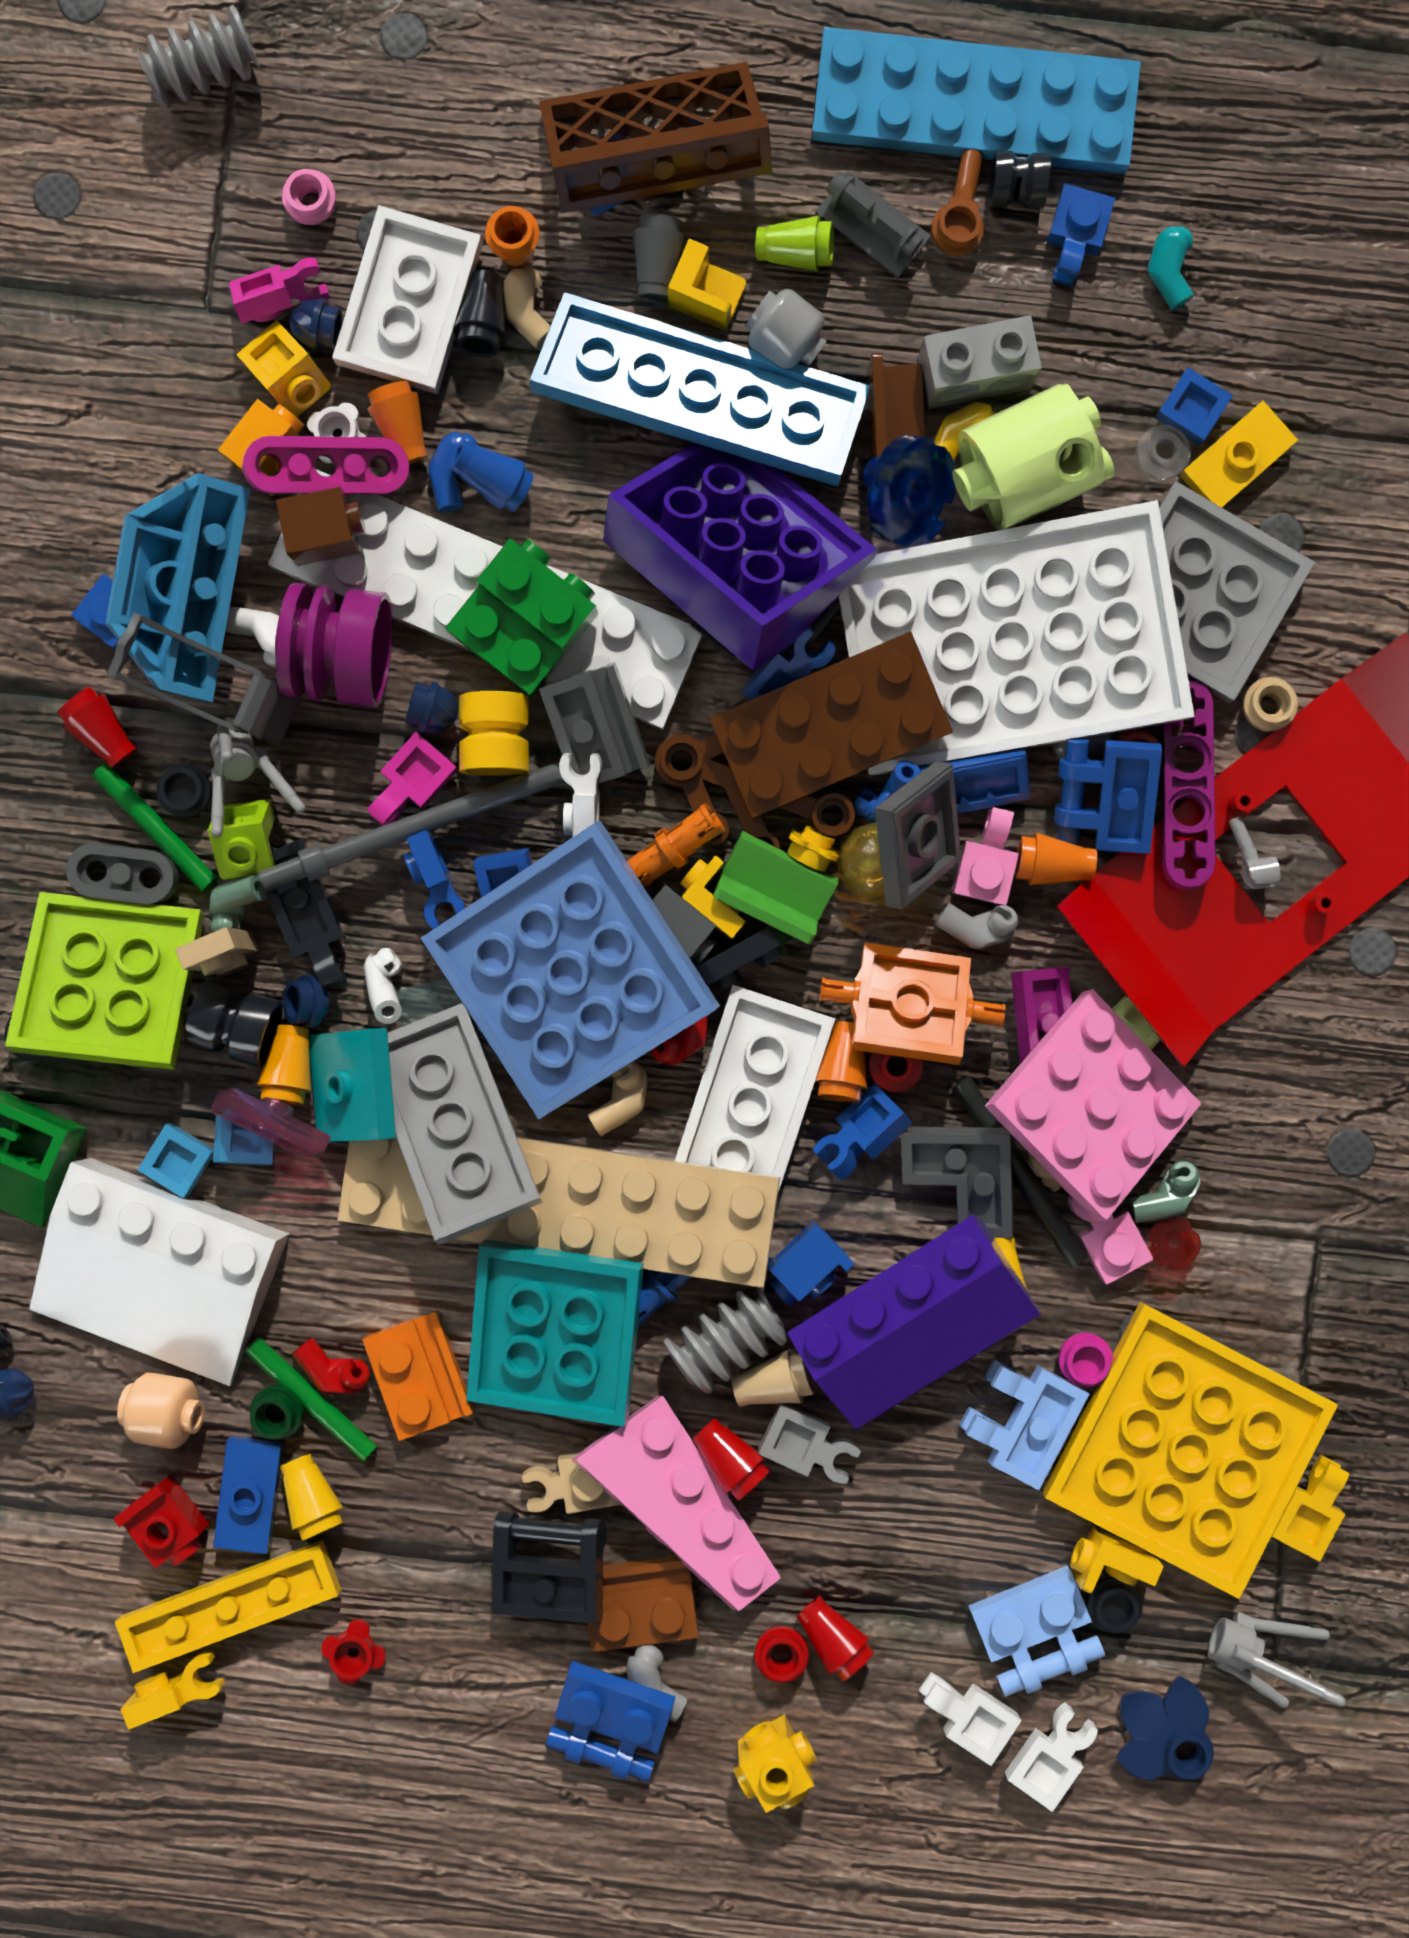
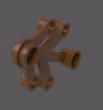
(721, 775)

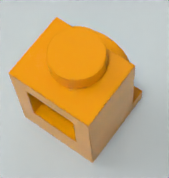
(257, 423)

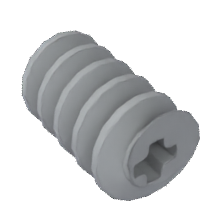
(198, 58)
(727, 1340)

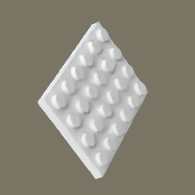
(1033, 630)

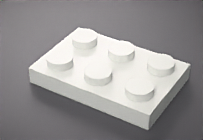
(407, 299)

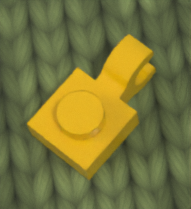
(1310, 1514)
(163, 1695)

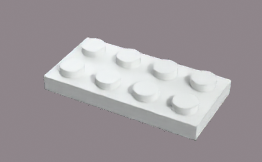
(755, 1085)

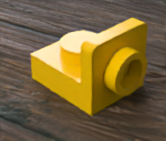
(284, 369)
(716, 911)
(1122, 1560)

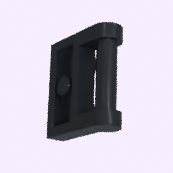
(543, 1584)

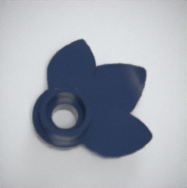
(1160, 1727)

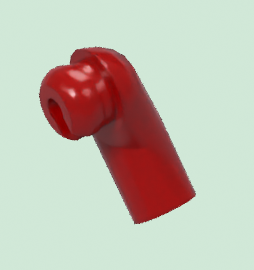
(682, 1044)

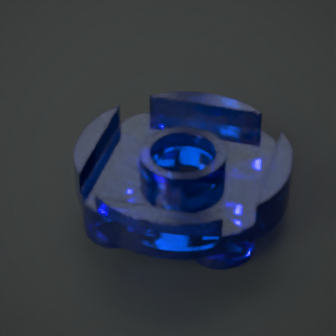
(896, 512)

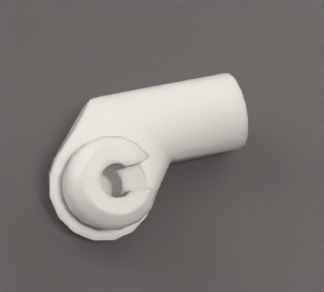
(255, 624)
(380, 986)

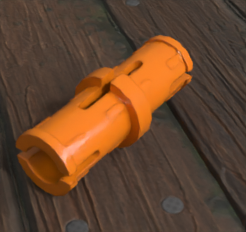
(675, 845)

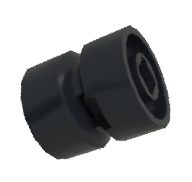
(225, 1020)

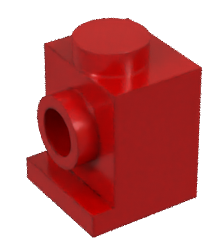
(174, 1508)

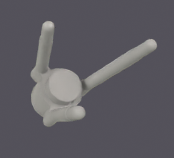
(236, 760)
(1237, 1647)

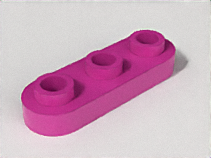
(349, 457)

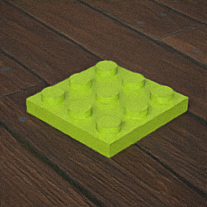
(104, 981)

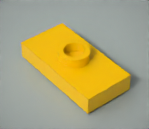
(1239, 456)

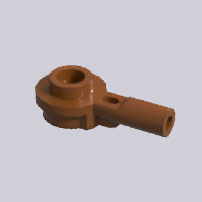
(958, 225)

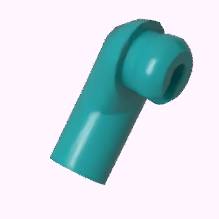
(1166, 264)

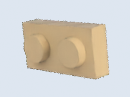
(218, 952)

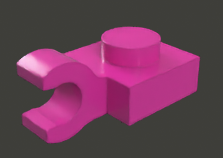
(270, 291)
(416, 775)

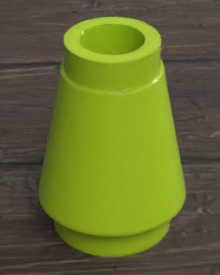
(797, 243)

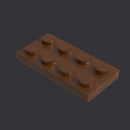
(831, 724)

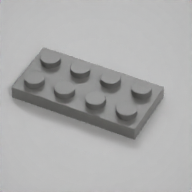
(455, 1127)

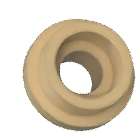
(1283, 696)

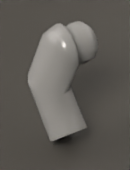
(980, 930)
(643, 1669)

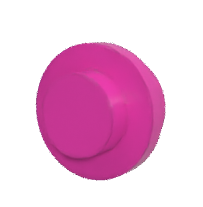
(1085, 1359)

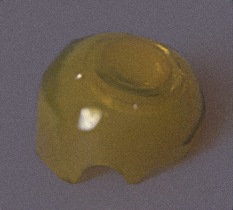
(861, 864)

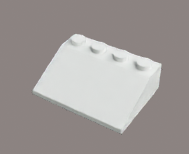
(155, 1269)

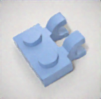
(1036, 1426)

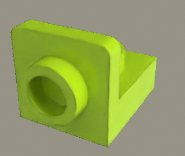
(244, 840)

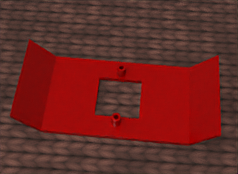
(1210, 950)

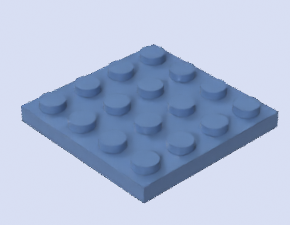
(570, 970)

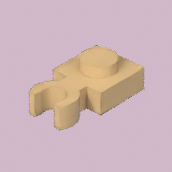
(577, 1488)

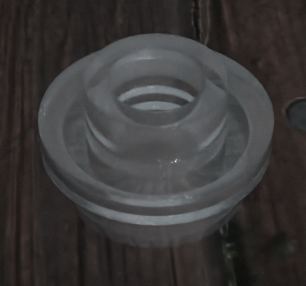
(1152, 463)

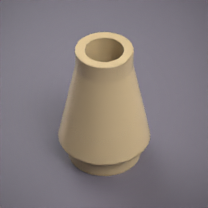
(774, 1381)

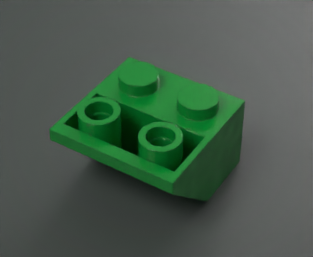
(34, 1157)

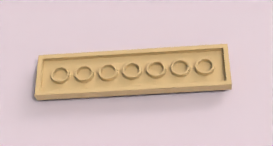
(599, 1205)

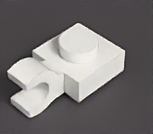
(586, 796)
(975, 1720)

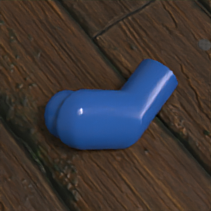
(444, 480)
(868, 800)

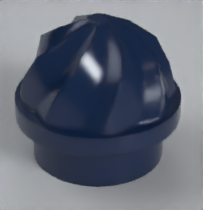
(316, 325)
(431, 708)
(15, 1393)

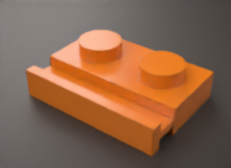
(418, 1375)

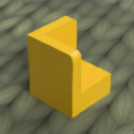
(703, 288)

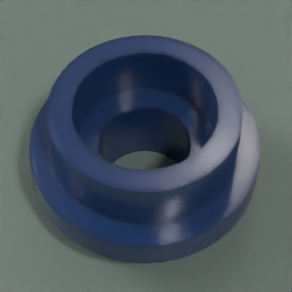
(305, 1002)

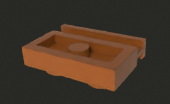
(645, 1604)

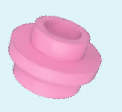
(305, 182)

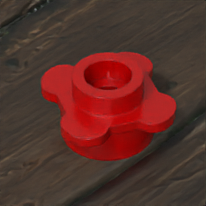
(349, 1667)

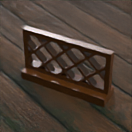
(661, 157)

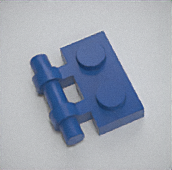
(1126, 794)
(615, 1709)

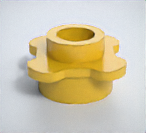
(812, 848)

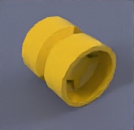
(493, 730)

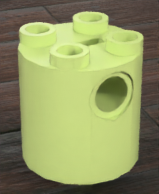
(1031, 457)

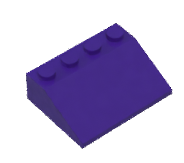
(735, 547)

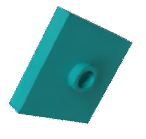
(352, 1085)

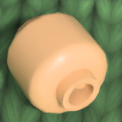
(160, 1410)

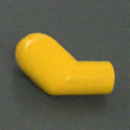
(958, 421)

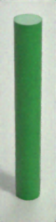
(155, 827)
(311, 1399)

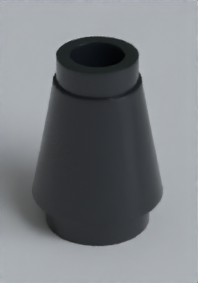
(482, 316)

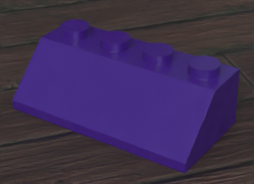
(914, 1322)

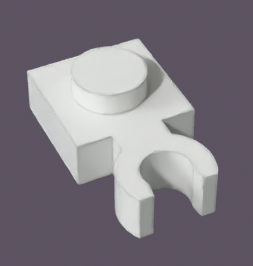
(1047, 1764)

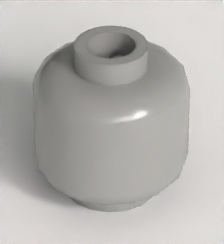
(786, 329)

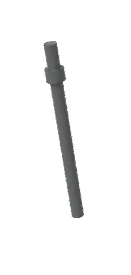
(316, 861)

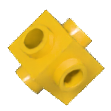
(778, 1747)

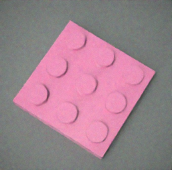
(1093, 1105)

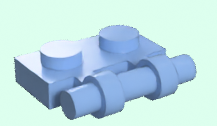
(1031, 1615)

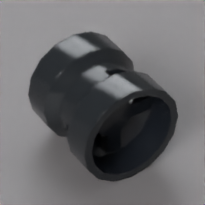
(1031, 176)

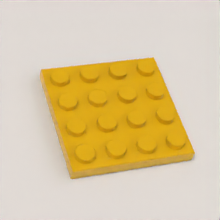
(1189, 1450)

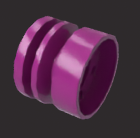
(326, 644)

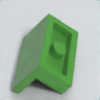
(774, 887)

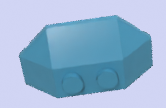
(179, 572)

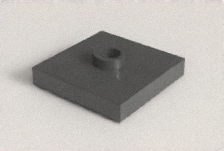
(918, 834)

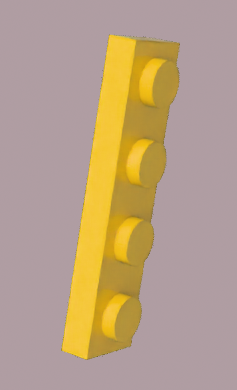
(228, 1606)

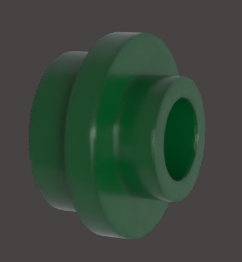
(267, 1422)

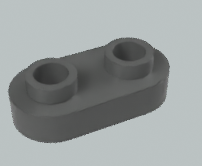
(124, 874)

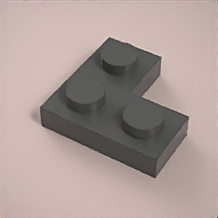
(974, 1161)

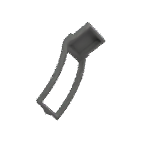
(262, 711)

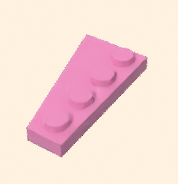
(673, 1493)

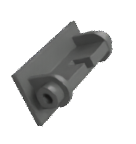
(872, 223)

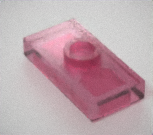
(271, 1121)

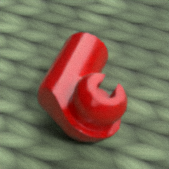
(331, 1374)

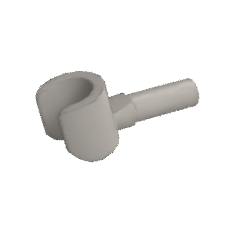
(1256, 872)

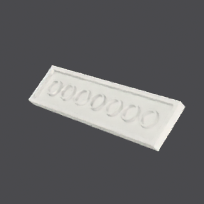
(434, 570)

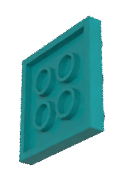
(554, 1332)

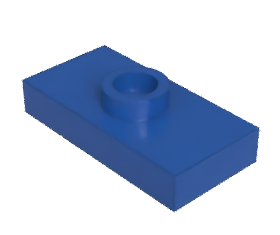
(990, 779)
(248, 1495)

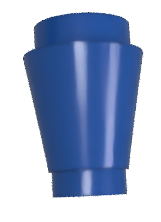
(492, 475)

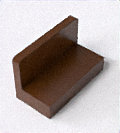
(893, 402)

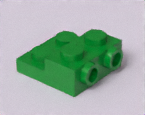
(523, 615)

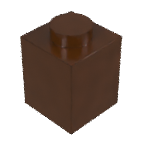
(320, 525)

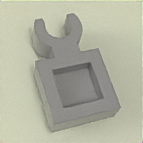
(800, 1441)

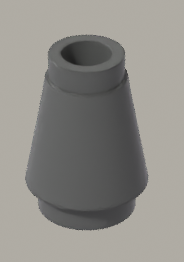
(656, 253)

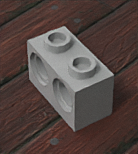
(979, 362)

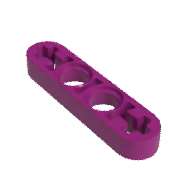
(1196, 786)

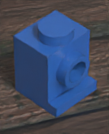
(807, 1264)

